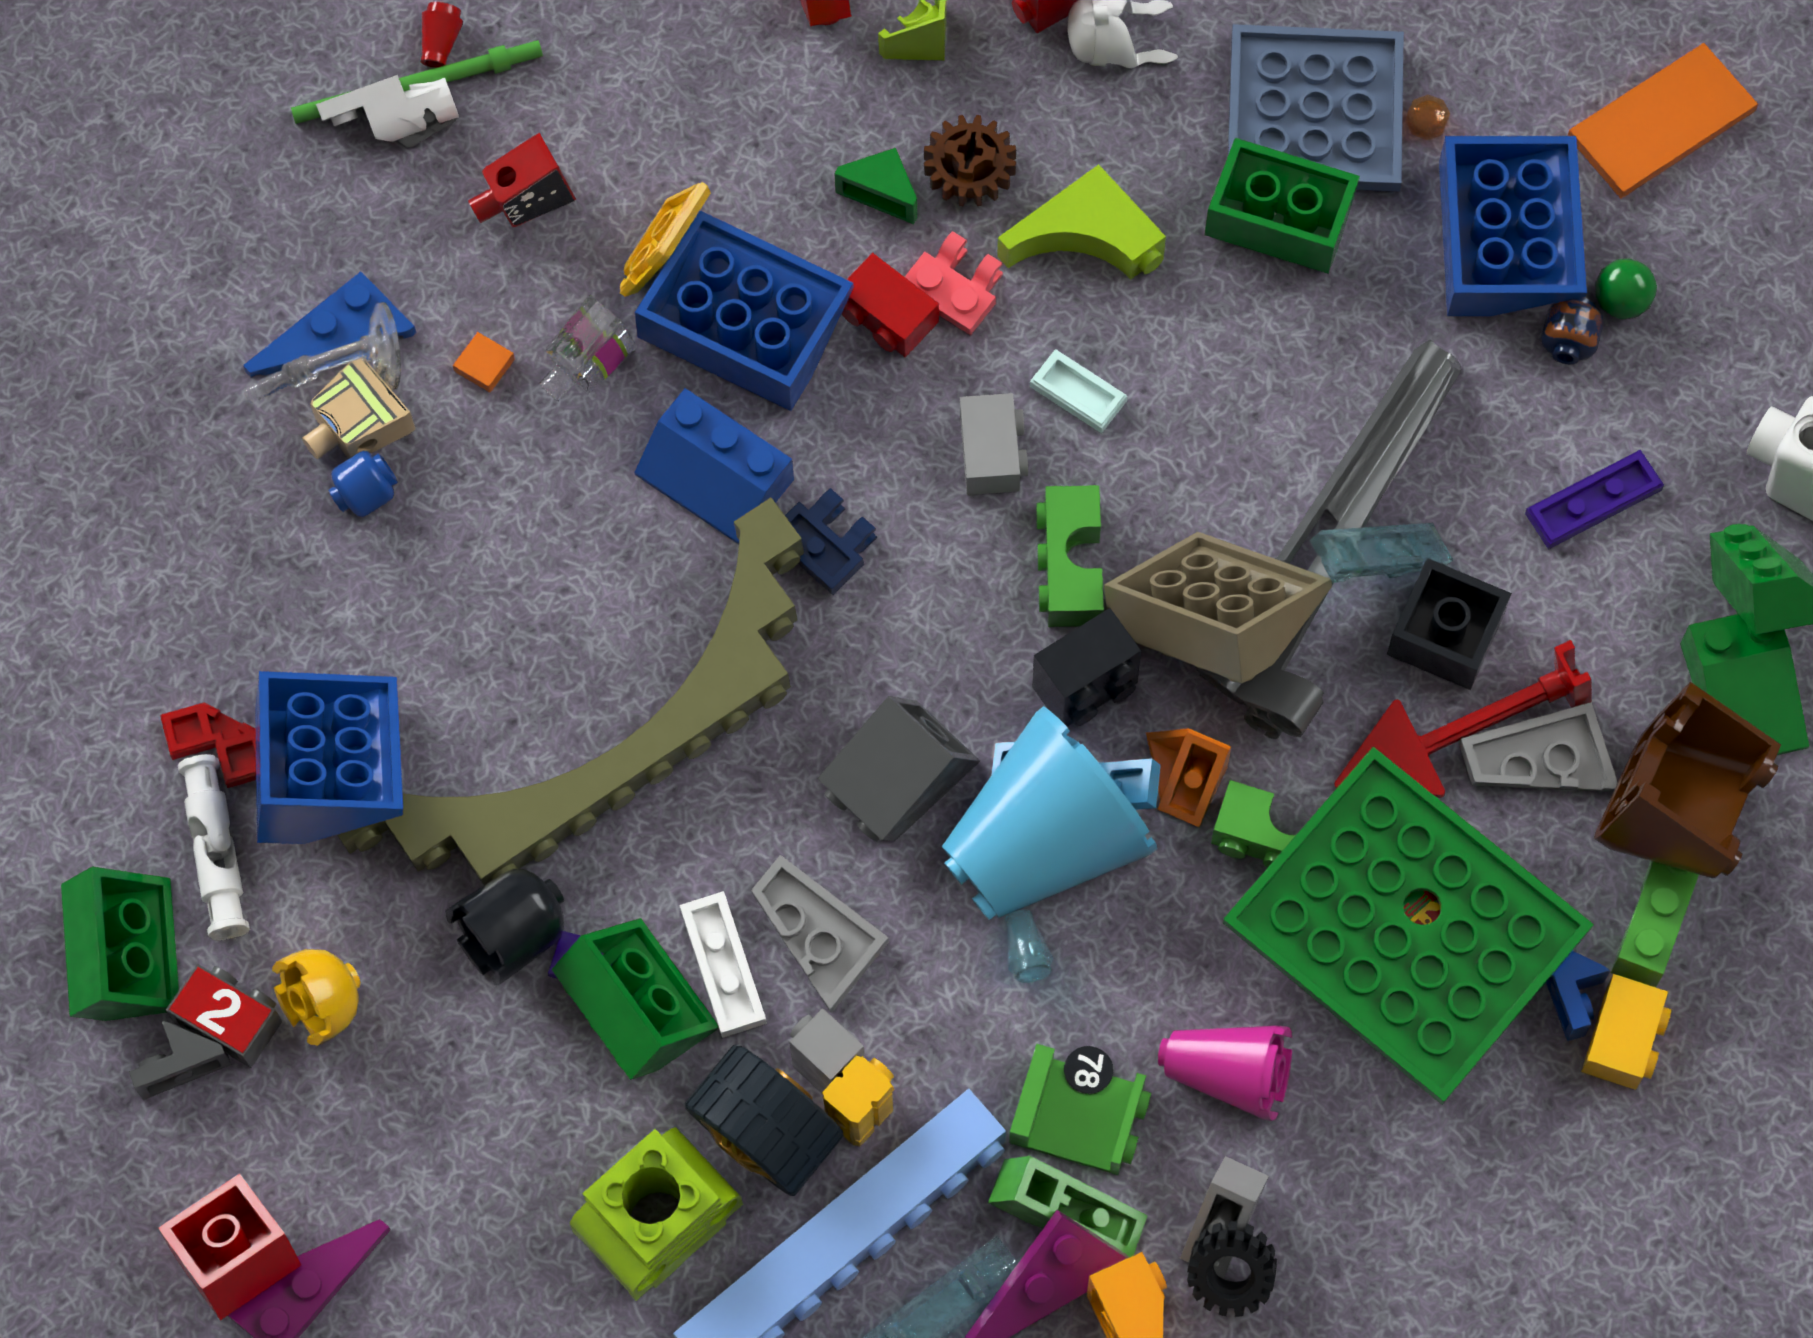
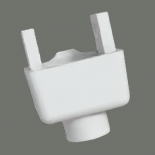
(1788, 447)

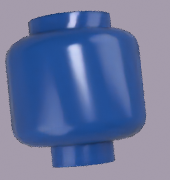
(362, 483)

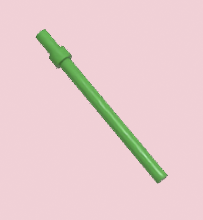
(498, 59)

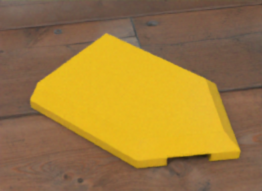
(662, 237)

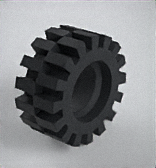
(1228, 1293)

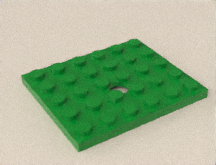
(1412, 991)

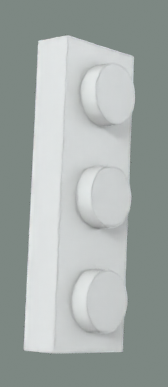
(723, 964)

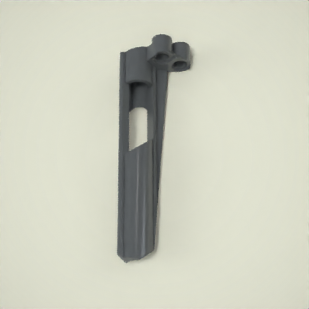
(1284, 700)

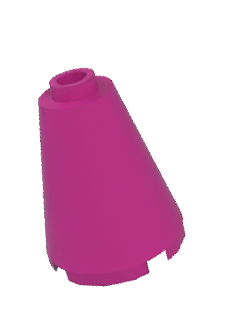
(1231, 1064)

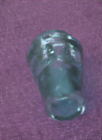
(1027, 950)

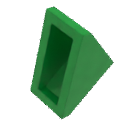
(880, 184)

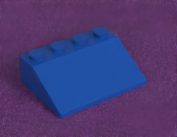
(1511, 223)
(743, 310)
(325, 755)

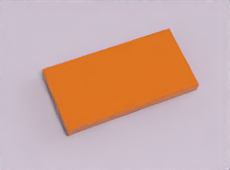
(1662, 120)

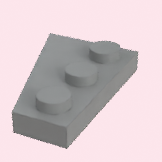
(1542, 753)
(819, 930)

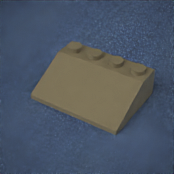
(1216, 605)

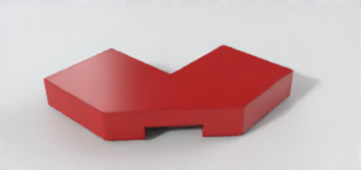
(205, 728)

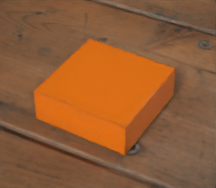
(483, 362)

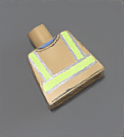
(357, 413)

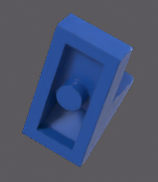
(1564, 985)

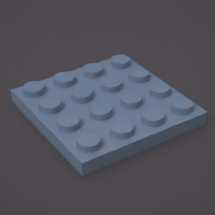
(1321, 97)

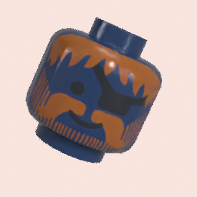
(1572, 329)

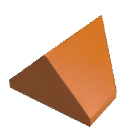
(1188, 772)

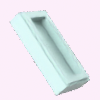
(1078, 391)

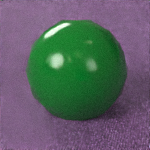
(1625, 288)

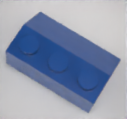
(712, 463)

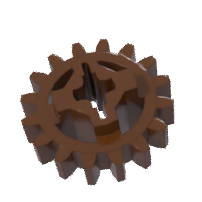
(987, 171)

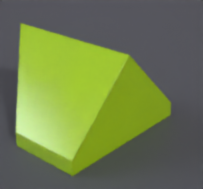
(922, 37)

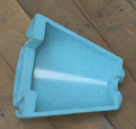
(1043, 823)

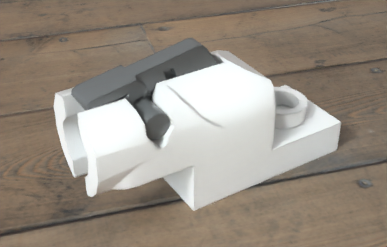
(396, 113)

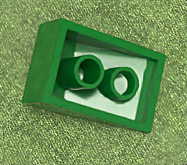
(1748, 676)

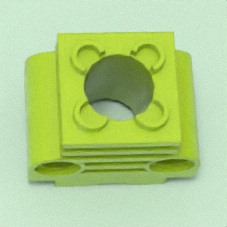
(649, 1253)

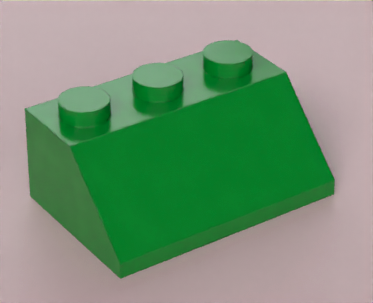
(1281, 205)
(1761, 579)
(119, 944)
(634, 997)

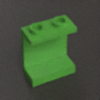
(1074, 1124)

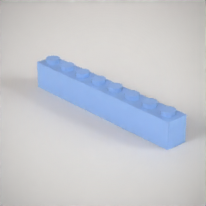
(855, 1226)

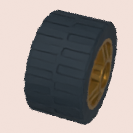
(764, 1119)

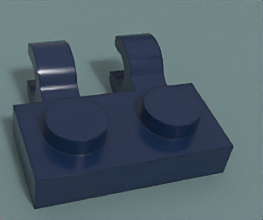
(826, 555)

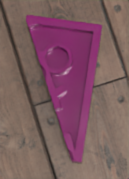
(1046, 1277)
(300, 1296)

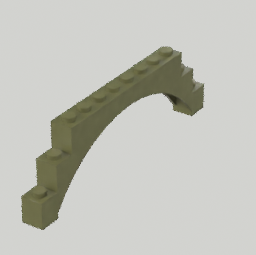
(717, 697)

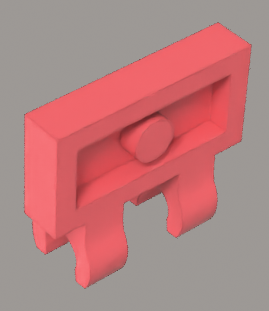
(959, 299)

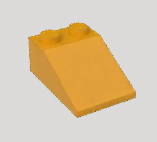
(1129, 1298)

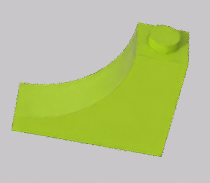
(1089, 219)

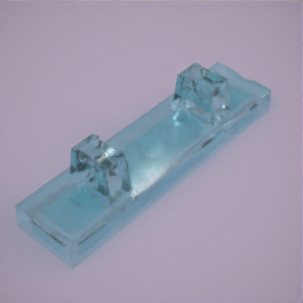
(1379, 550)
(946, 1303)

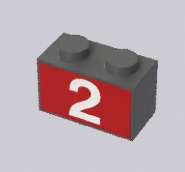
(225, 1014)

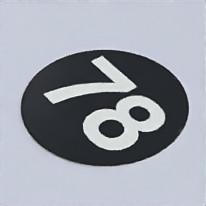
(1088, 1070)

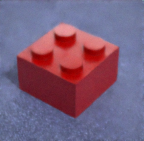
(230, 1246)

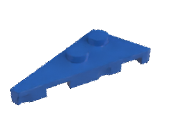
(330, 325)

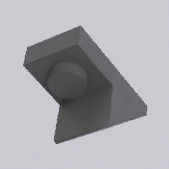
(191, 1059)

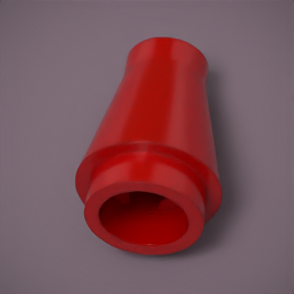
(439, 32)

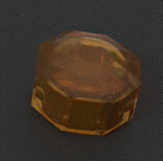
(1427, 117)

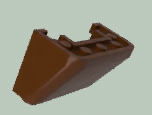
(1688, 786)

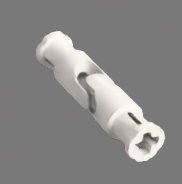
(209, 828)

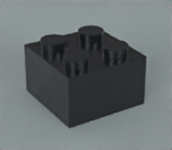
(1448, 623)
(1087, 669)

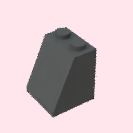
(896, 768)

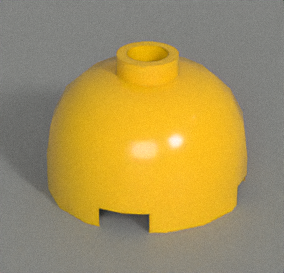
(317, 985)

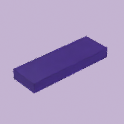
(1594, 499)

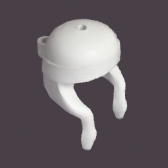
(1103, 38)

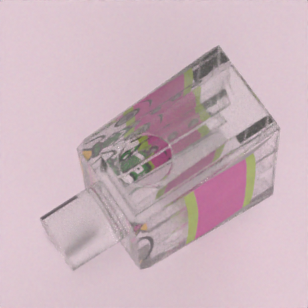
(586, 349)

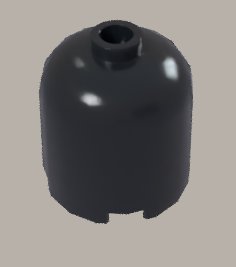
(508, 922)

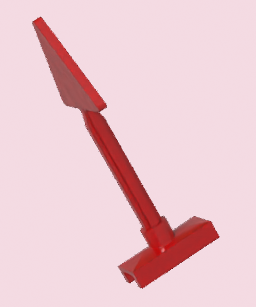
(1400, 743)

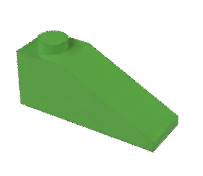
(1036, 1190)

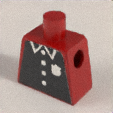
(523, 184)

